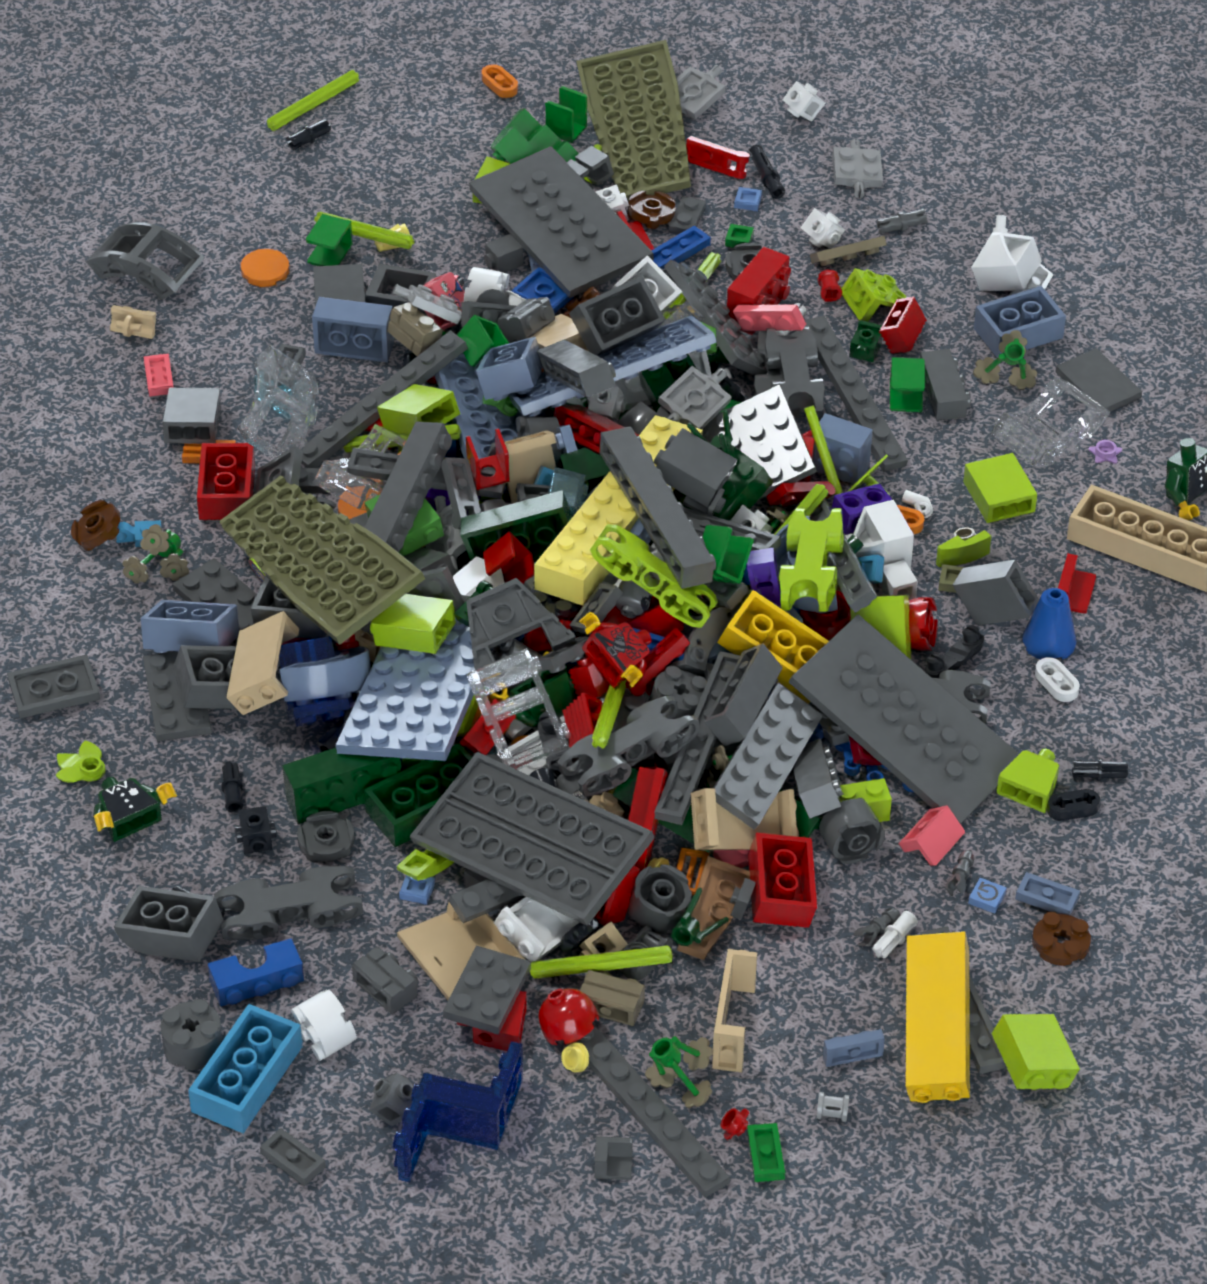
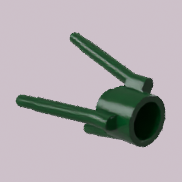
(721, 441)
(688, 927)

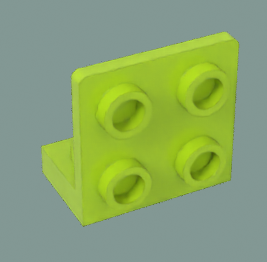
(868, 290)

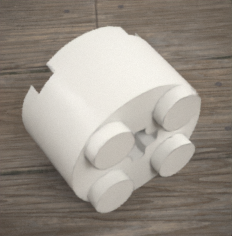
(484, 280)
(324, 1024)

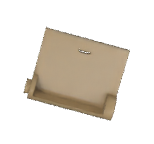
(446, 944)

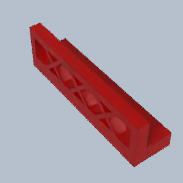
(645, 800)

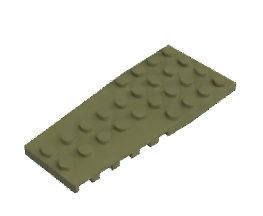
(638, 117)
(320, 559)

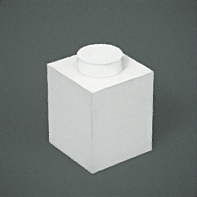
(898, 580)

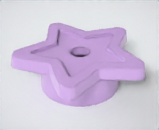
(1105, 451)

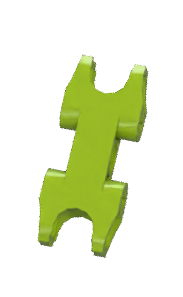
(634, 561)
(810, 573)

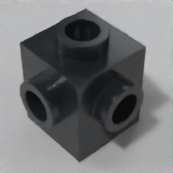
(255, 836)

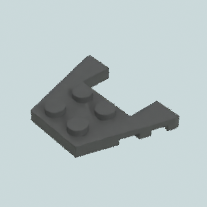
(506, 614)

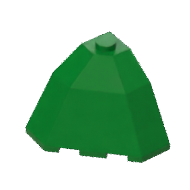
(526, 137)

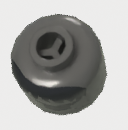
(633, 600)

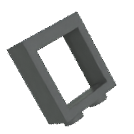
(393, 275)

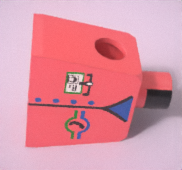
(448, 285)

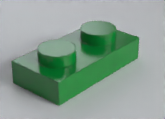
(765, 1152)

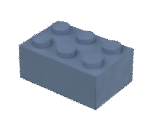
(1029, 312)
(352, 329)
(510, 369)
(188, 623)

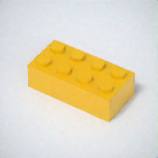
(783, 635)

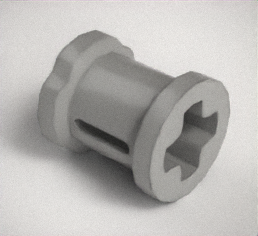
(832, 1106)

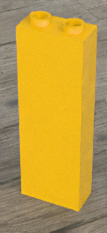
(937, 1017)

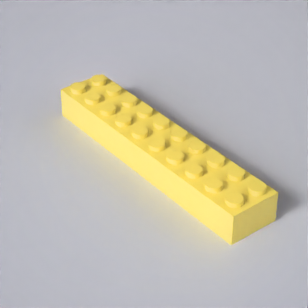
(567, 564)

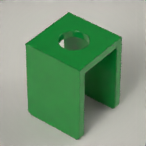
(569, 116)
(332, 239)
(480, 337)
(907, 384)
(729, 552)

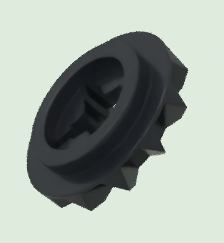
(577, 935)

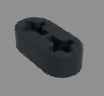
(1074, 804)

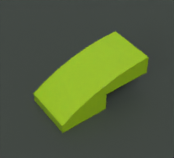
(960, 552)
(423, 864)

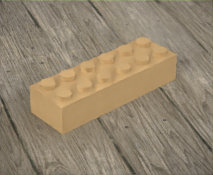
(1141, 536)

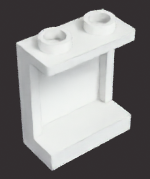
(533, 928)

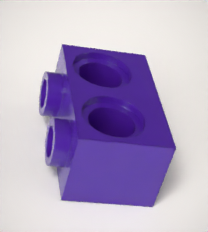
(854, 502)
(764, 574)

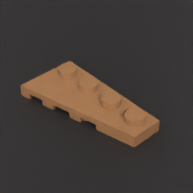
(718, 885)

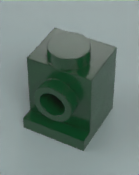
(866, 341)

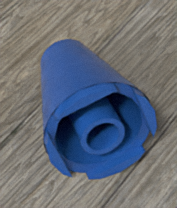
(1051, 627)

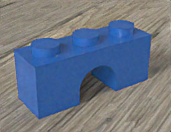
(236, 983)

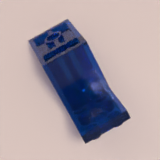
(328, 707)
(458, 1111)

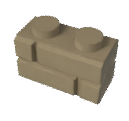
(413, 328)
(614, 997)

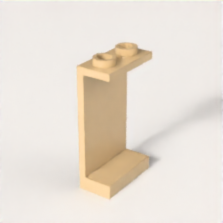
(558, 330)
(527, 457)
(256, 663)
(721, 830)
(728, 1039)

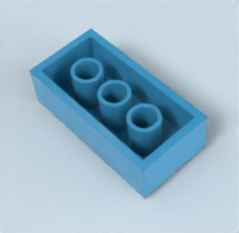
(245, 1068)

